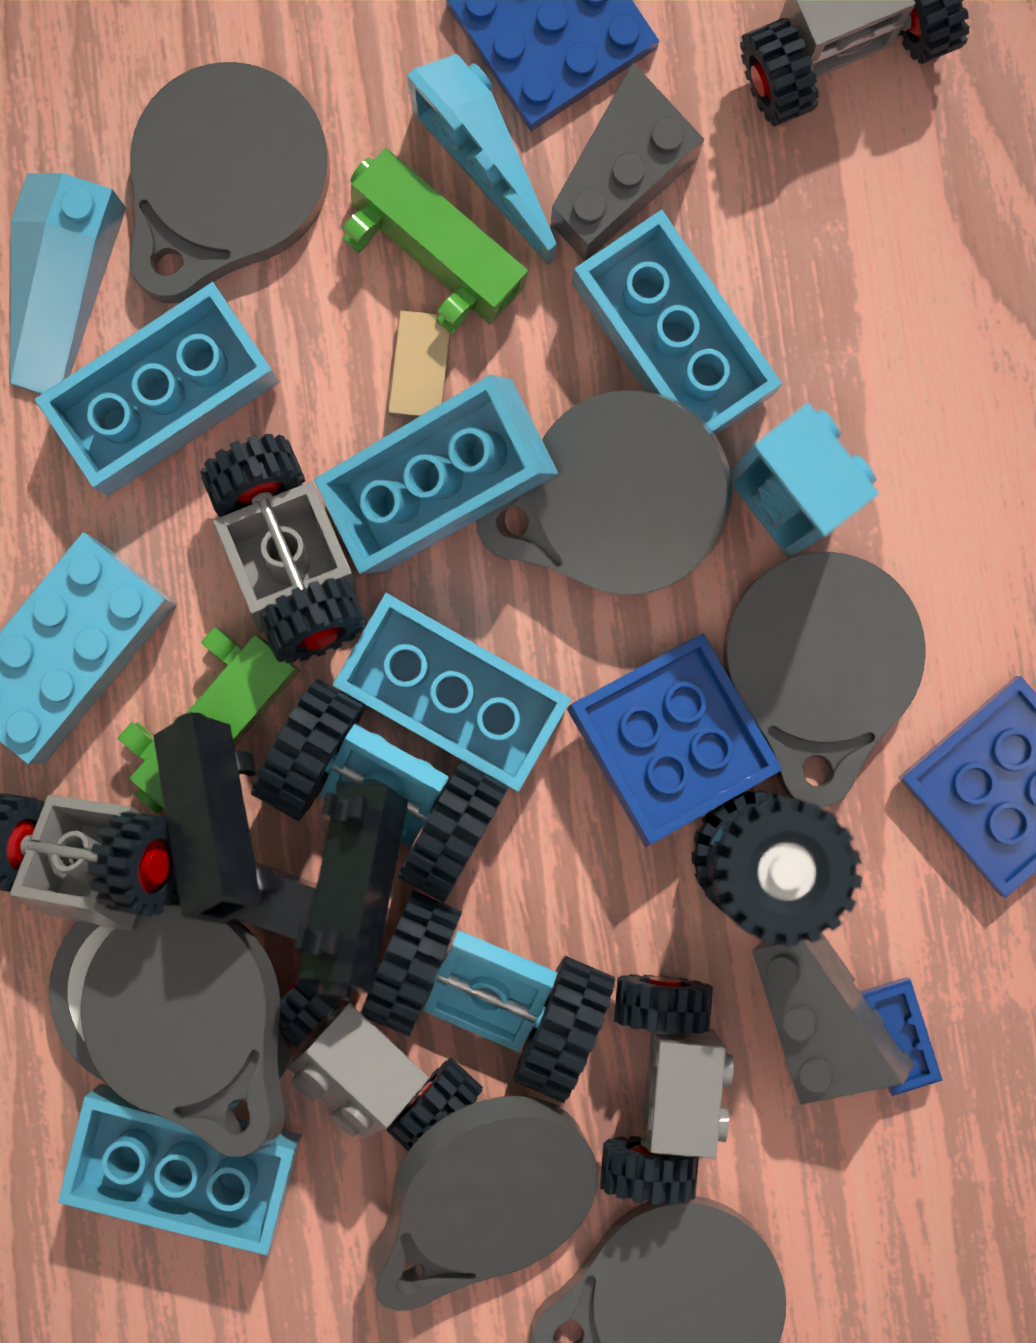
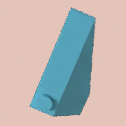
(464, 118)
(57, 264)

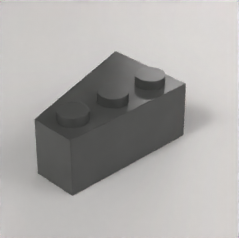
(625, 165)
(825, 1023)

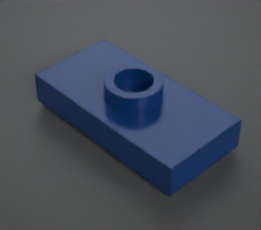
(905, 1024)

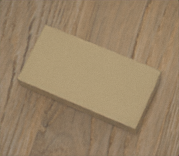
(418, 365)

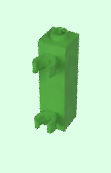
(435, 236)
(235, 697)

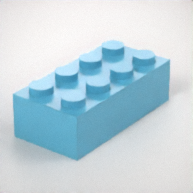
(674, 324)
(157, 390)
(436, 475)
(802, 480)
(71, 645)
(452, 692)
(172, 1179)

